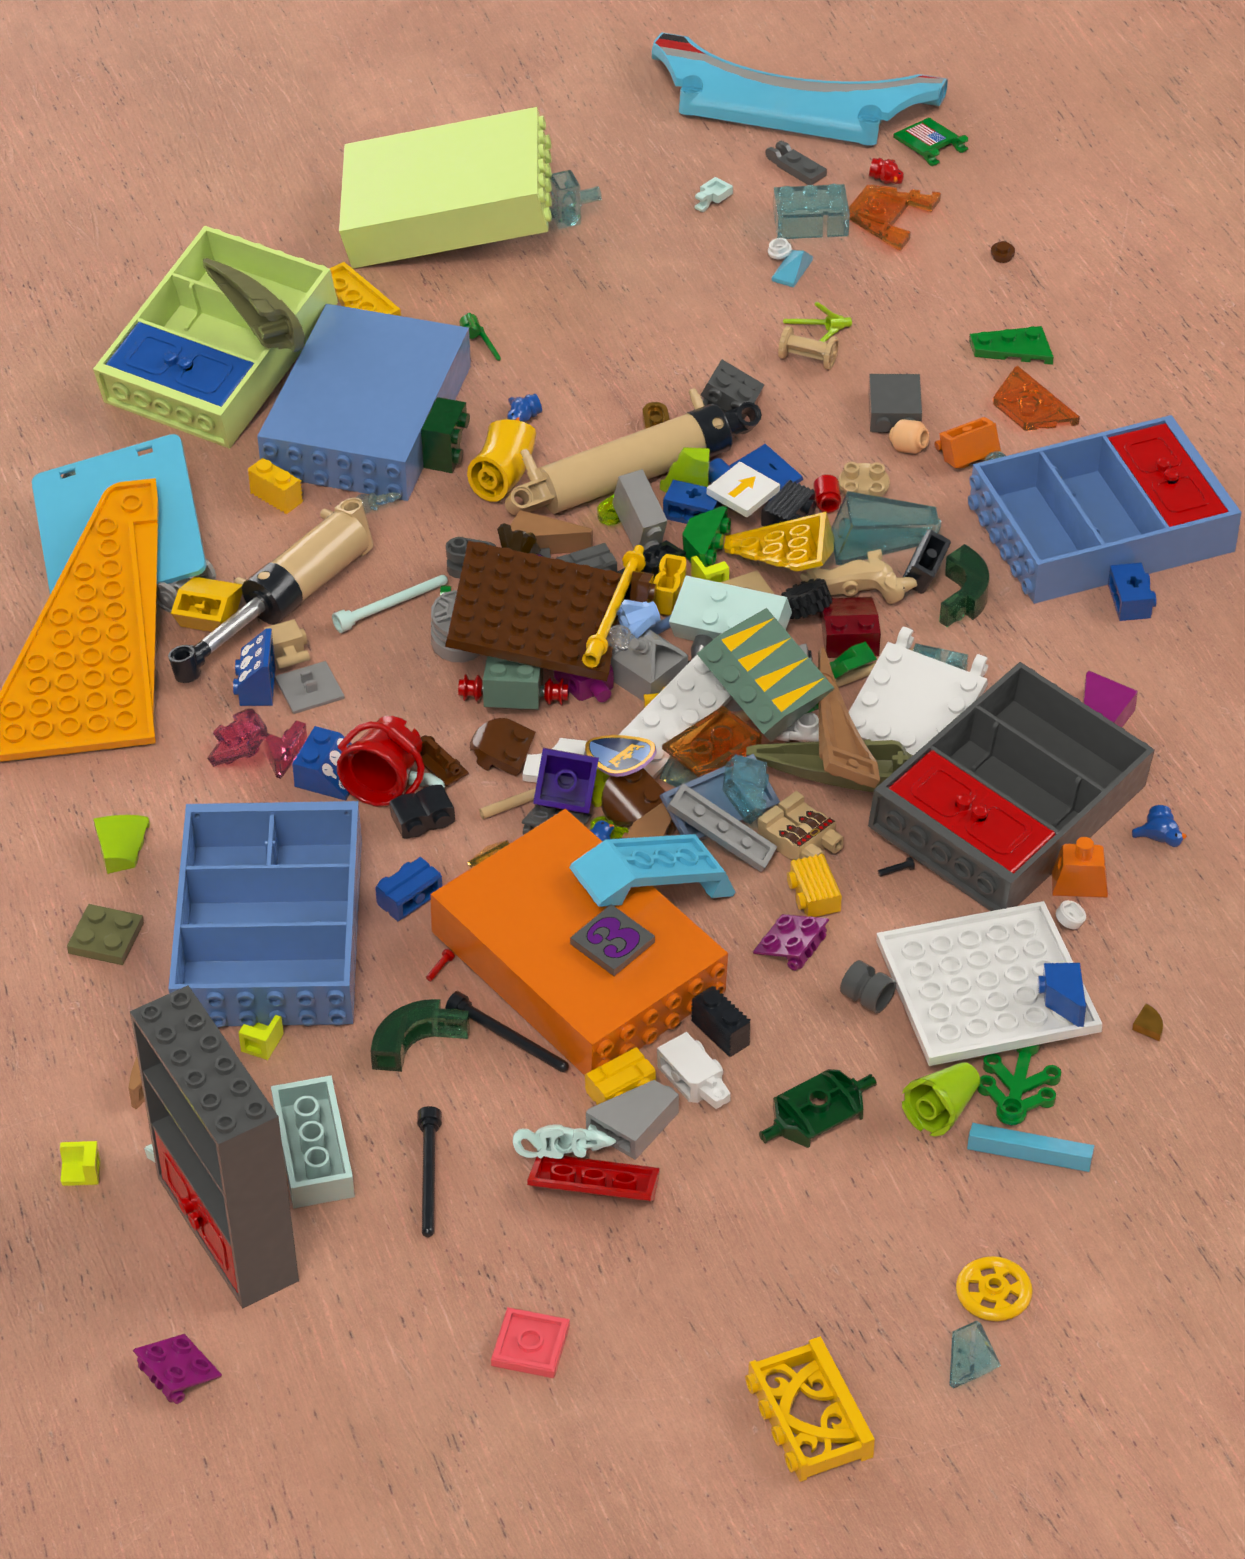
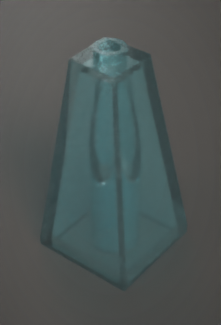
(879, 523)

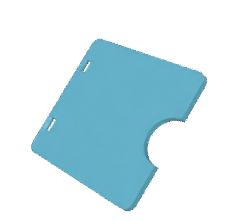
(68, 503)

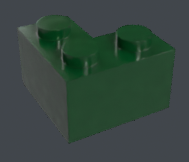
(443, 434)

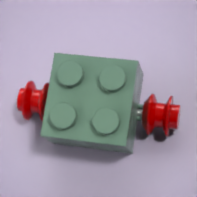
(512, 686)

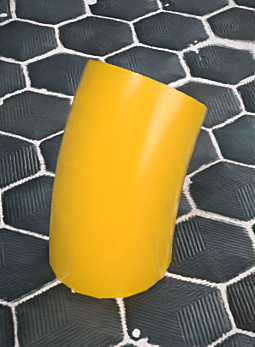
(500, 461)

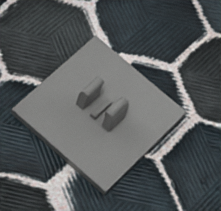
(309, 687)

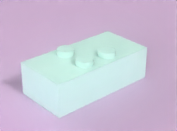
(715, 607)
(313, 1142)

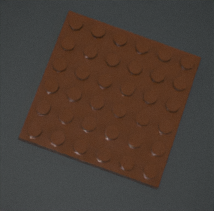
(530, 609)

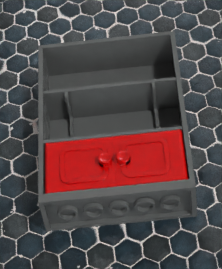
(1010, 788)
(216, 1145)

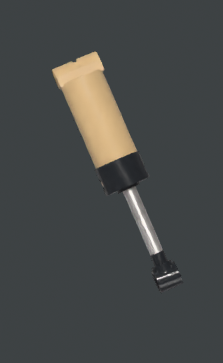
(286, 581)

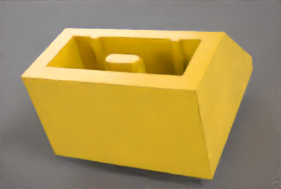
(206, 603)

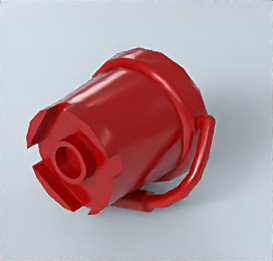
(380, 761)

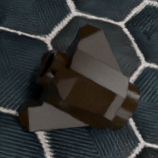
(517, 540)

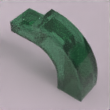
(972, 575)
(410, 1025)

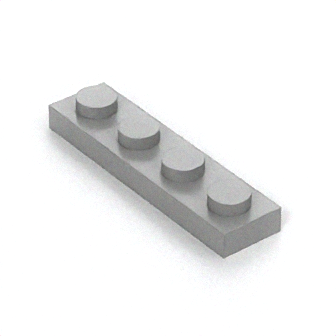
(721, 827)

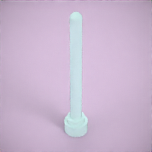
(344, 620)

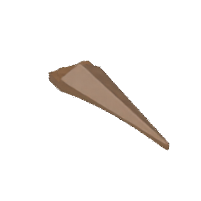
(839, 740)

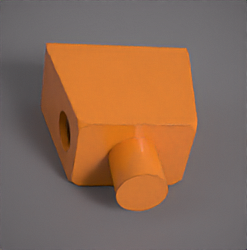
(1080, 870)

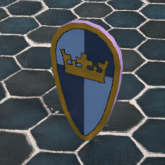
(620, 753)

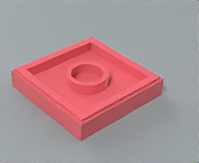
(530, 1342)

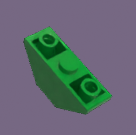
(706, 534)

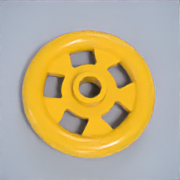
(1003, 1310)

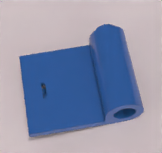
(762, 460)

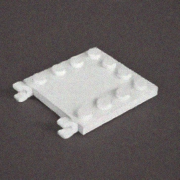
(914, 695)

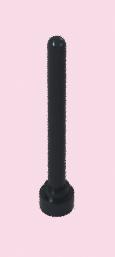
(461, 1002)
(429, 1121)

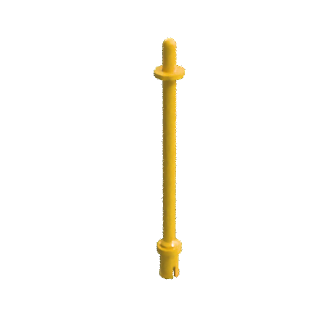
(597, 644)

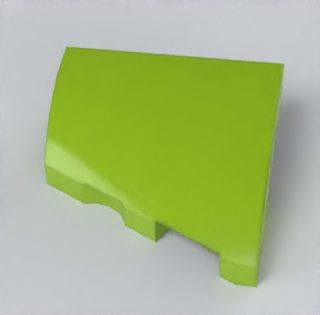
(689, 468)
(120, 840)

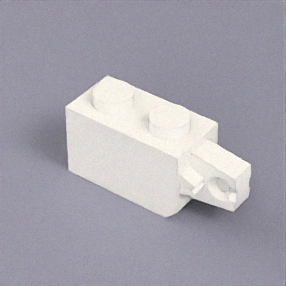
(692, 1071)

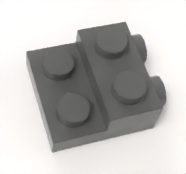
(731, 387)

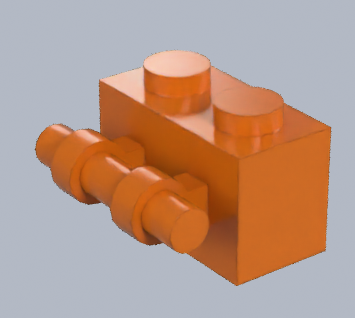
(968, 442)

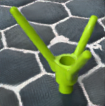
(832, 322)

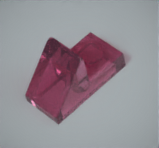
(283, 751)

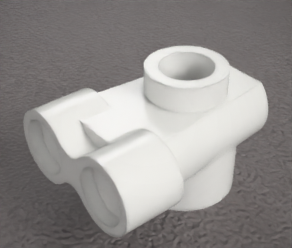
(803, 730)

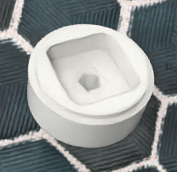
(1070, 914)

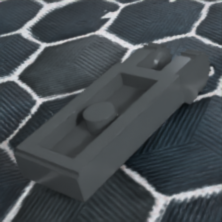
(795, 163)

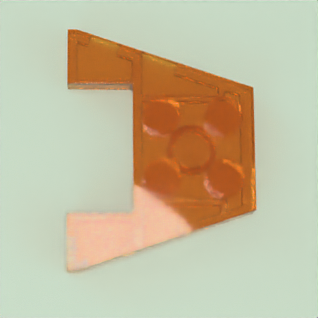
(881, 206)

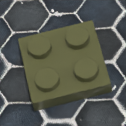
(105, 934)

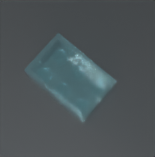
(801, 209)

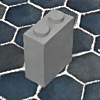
(639, 510)

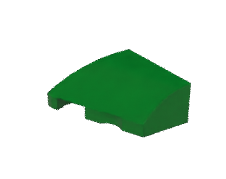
(852, 659)

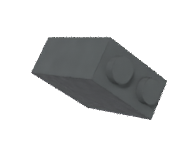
(893, 399)

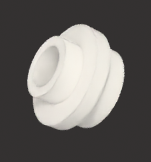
(779, 248)

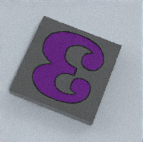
(612, 940)

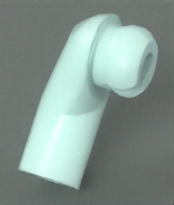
(428, 780)

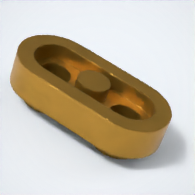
(654, 414)

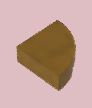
(1149, 1023)

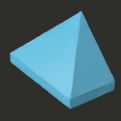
(792, 268)

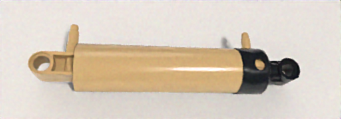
(652, 449)

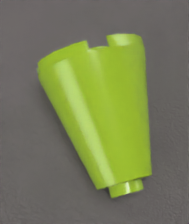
(940, 1097)

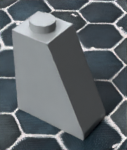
(635, 1116)

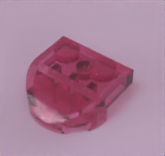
(238, 738)

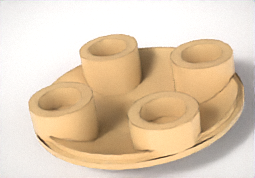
(864, 479)

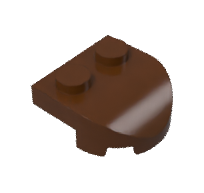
(642, 587)
(502, 744)
(630, 797)

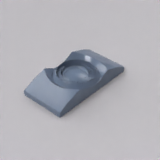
(711, 787)

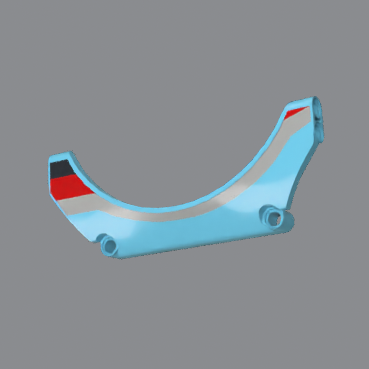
(786, 103)

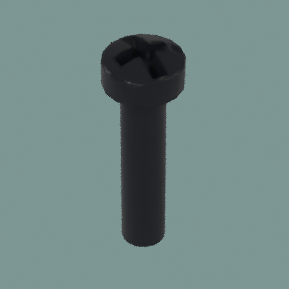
(909, 863)

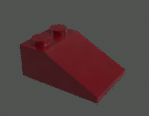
(850, 623)

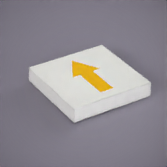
(743, 489)

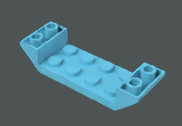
(648, 861)

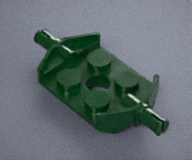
(802, 1120)

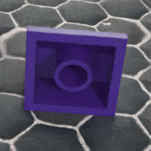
(566, 780)

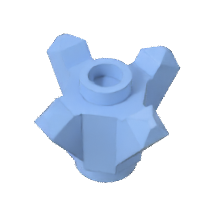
(638, 616)

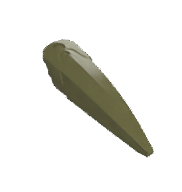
(261, 309)
(804, 761)

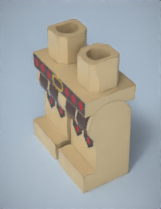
(799, 829)

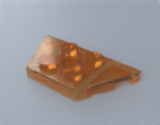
(1030, 403)

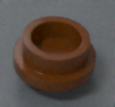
(1002, 251)

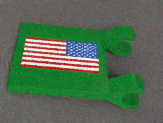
(928, 137)

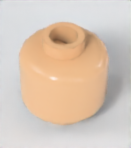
(909, 436)

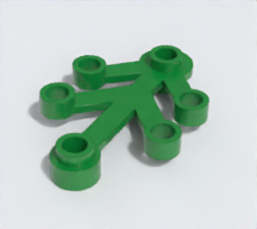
(1012, 1109)

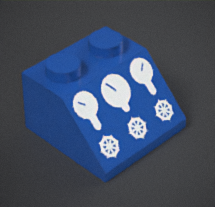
(256, 671)
(317, 764)

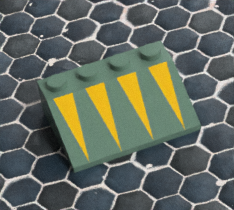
(766, 673)

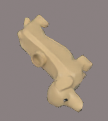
(863, 576)

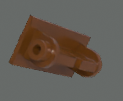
(440, 762)

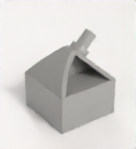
(647, 664)

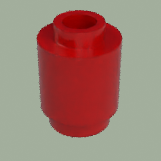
(827, 493)

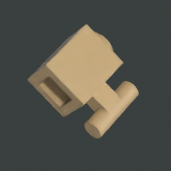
(289, 644)

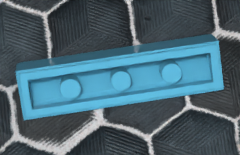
(1030, 1147)

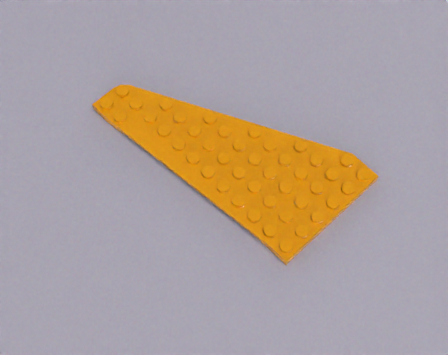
(92, 651)

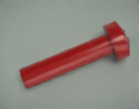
(447, 955)

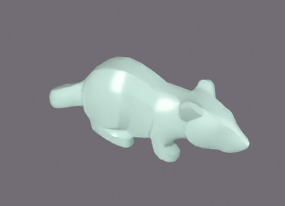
(557, 1140)

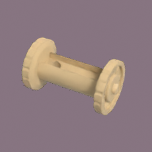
(808, 347)

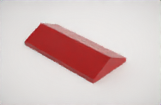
(595, 1177)

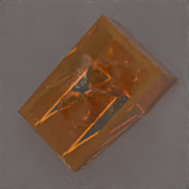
(712, 742)

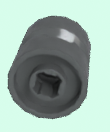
(871, 987)

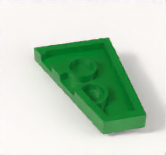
(1021, 342)

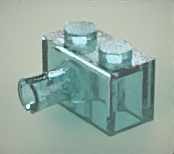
(568, 199)

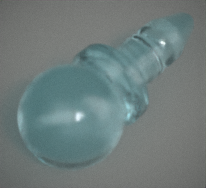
(373, 502)

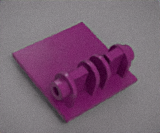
(793, 938)
(175, 1366)

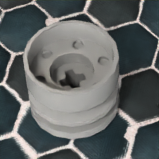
(440, 620)

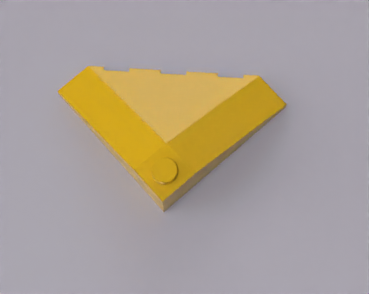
(788, 544)

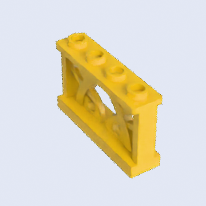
(823, 1370)

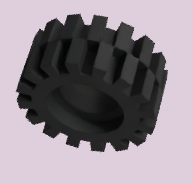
(808, 598)

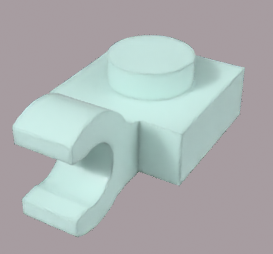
(713, 190)

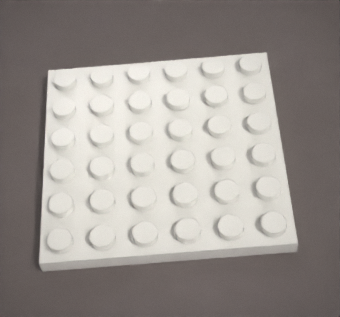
(976, 982)

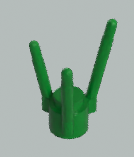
(471, 321)

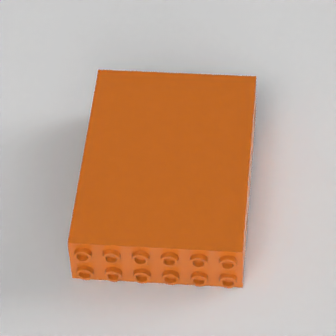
(515, 928)

